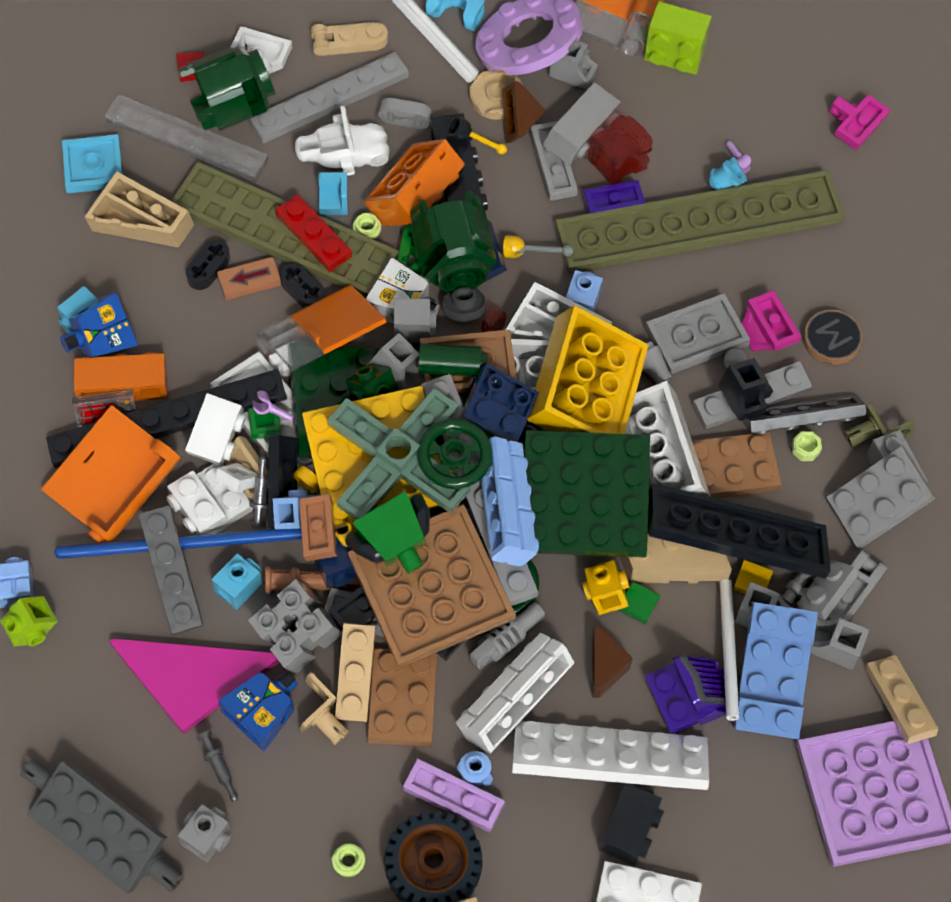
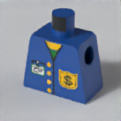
(100, 328)
(260, 707)

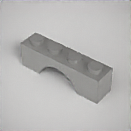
(403, 361)
(833, 639)

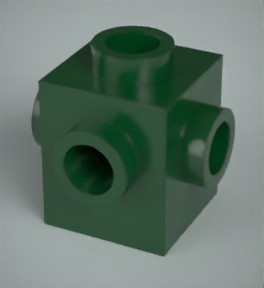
(371, 382)

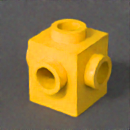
(606, 587)

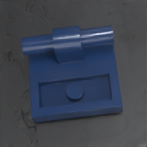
(498, 403)

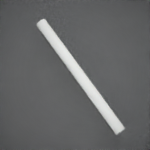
(729, 650)

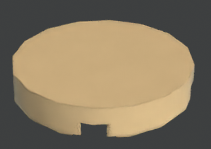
(487, 94)

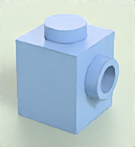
(585, 289)
(287, 509)

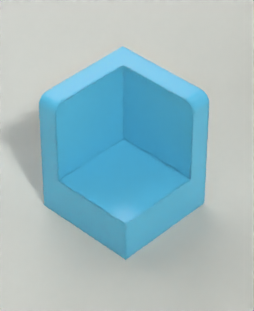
(333, 193)

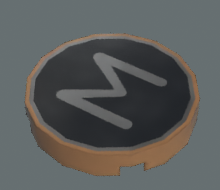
(833, 337)

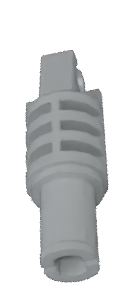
(506, 637)

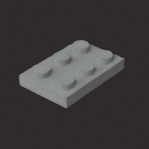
(697, 333)
(881, 497)

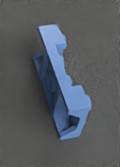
(775, 670)

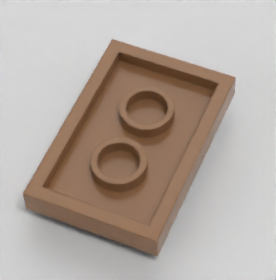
(494, 343)
(738, 464)
(402, 700)

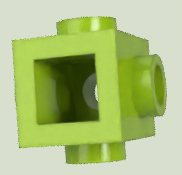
(28, 621)

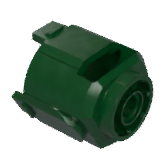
(231, 87)
(453, 242)

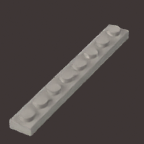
(515, 580)

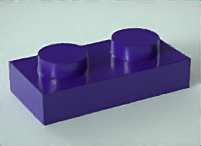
(613, 196)

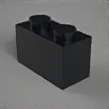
(630, 825)

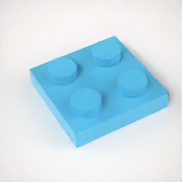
(91, 162)

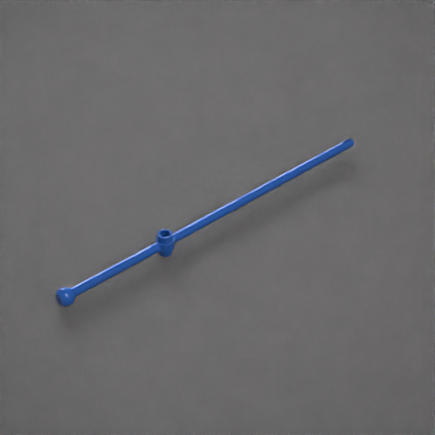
(186, 542)

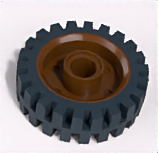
(427, 837)

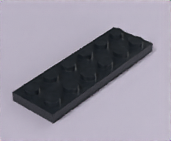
(738, 530)

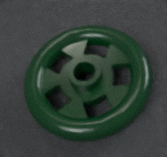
(452, 429)

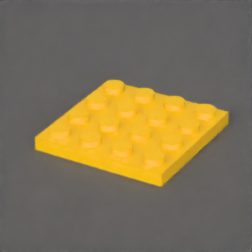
(341, 462)

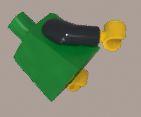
(391, 532)

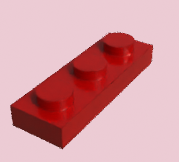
(313, 233)

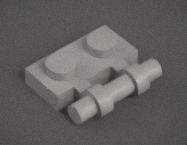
(822, 593)

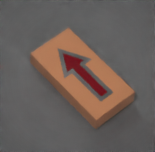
(249, 278)

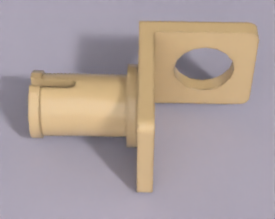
(322, 717)

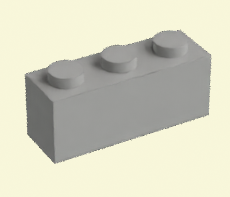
(583, 120)

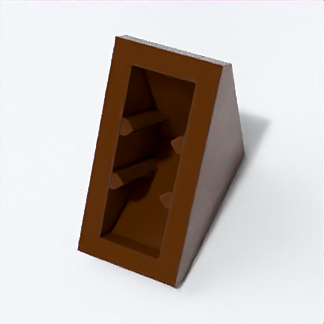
(520, 111)
(608, 662)

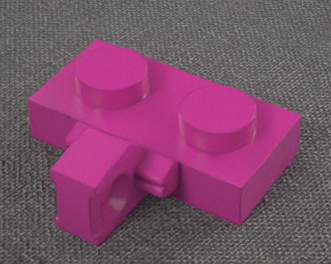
(858, 120)

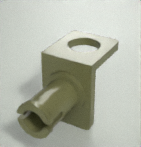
(874, 428)

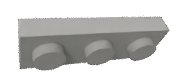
(555, 172)

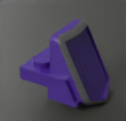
(689, 691)

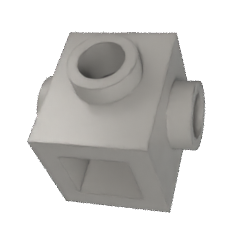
(205, 832)

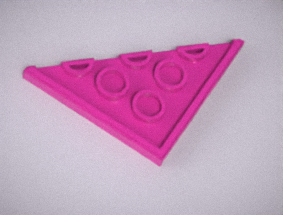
(190, 678)

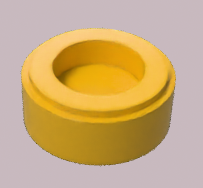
(307, 479)

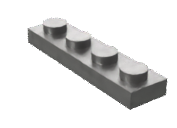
(810, 412)
(170, 570)

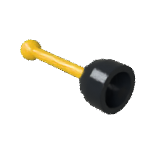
(460, 129)

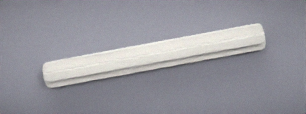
(438, 39)

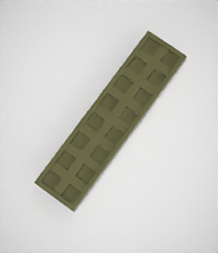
(251, 218)

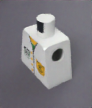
(399, 283)

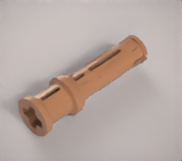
(280, 578)

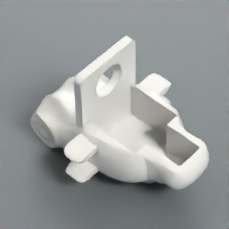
(344, 145)

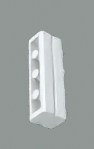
(515, 692)

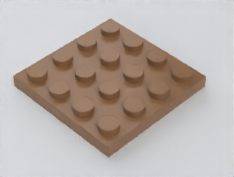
(443, 600)

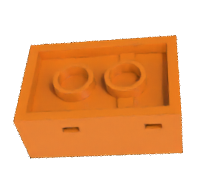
(416, 176)

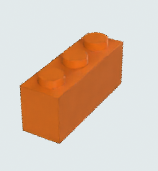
(121, 372)

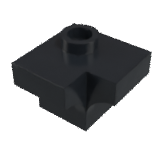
(746, 389)

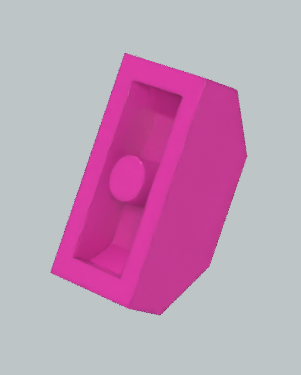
(769, 324)

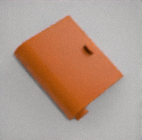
(110, 474)

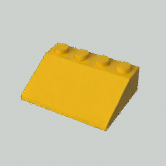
(587, 376)

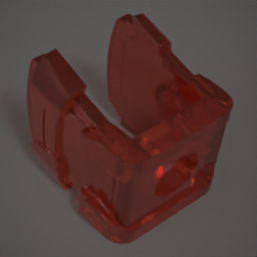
(620, 149)

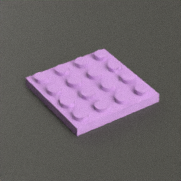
(875, 793)

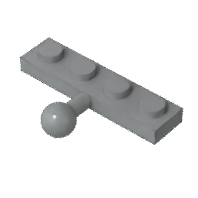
(785, 382)

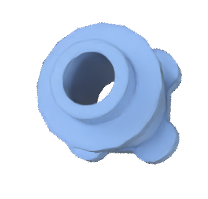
(476, 778)

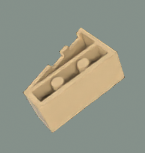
(138, 214)
(676, 562)

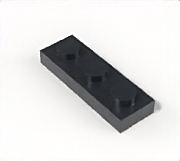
(282, 465)

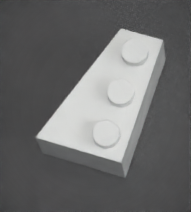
(538, 314)

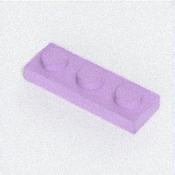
(453, 795)

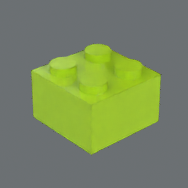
(677, 38)

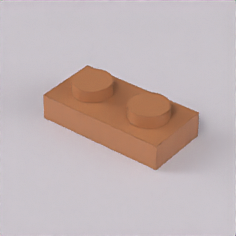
(318, 527)

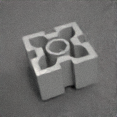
(313, 626)

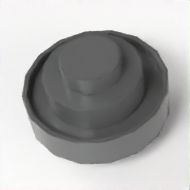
(464, 304)

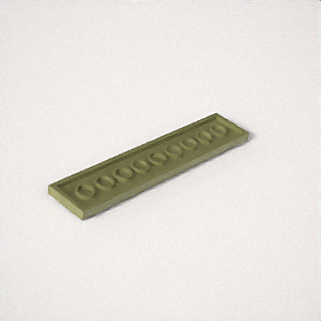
(700, 221)

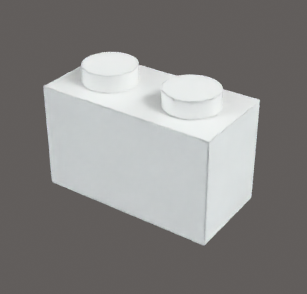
(215, 430)

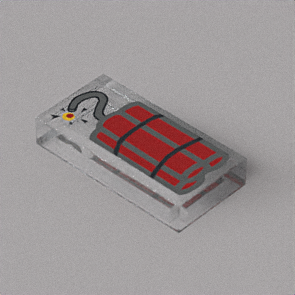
(92, 407)

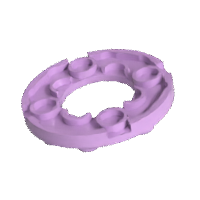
(519, 61)

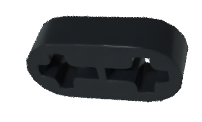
(205, 263)
(306, 281)

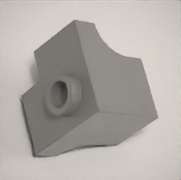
(575, 67)

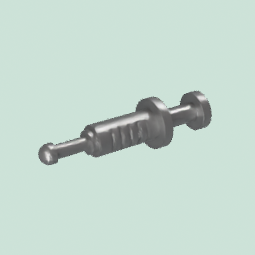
(260, 491)
(217, 763)

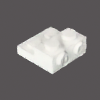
(206, 502)

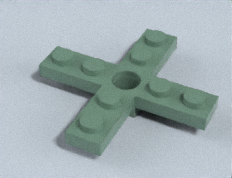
(384, 471)

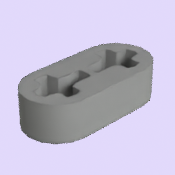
(405, 113)

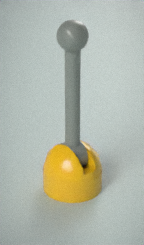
(515, 247)

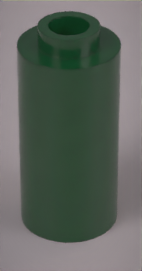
(451, 359)

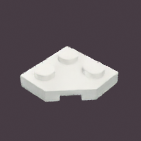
(271, 48)

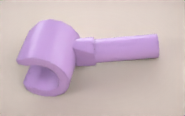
(743, 160)
(267, 406)

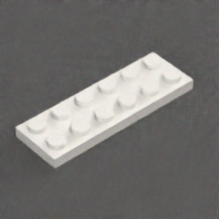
(611, 755)

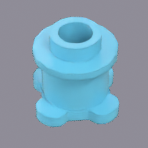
(727, 175)

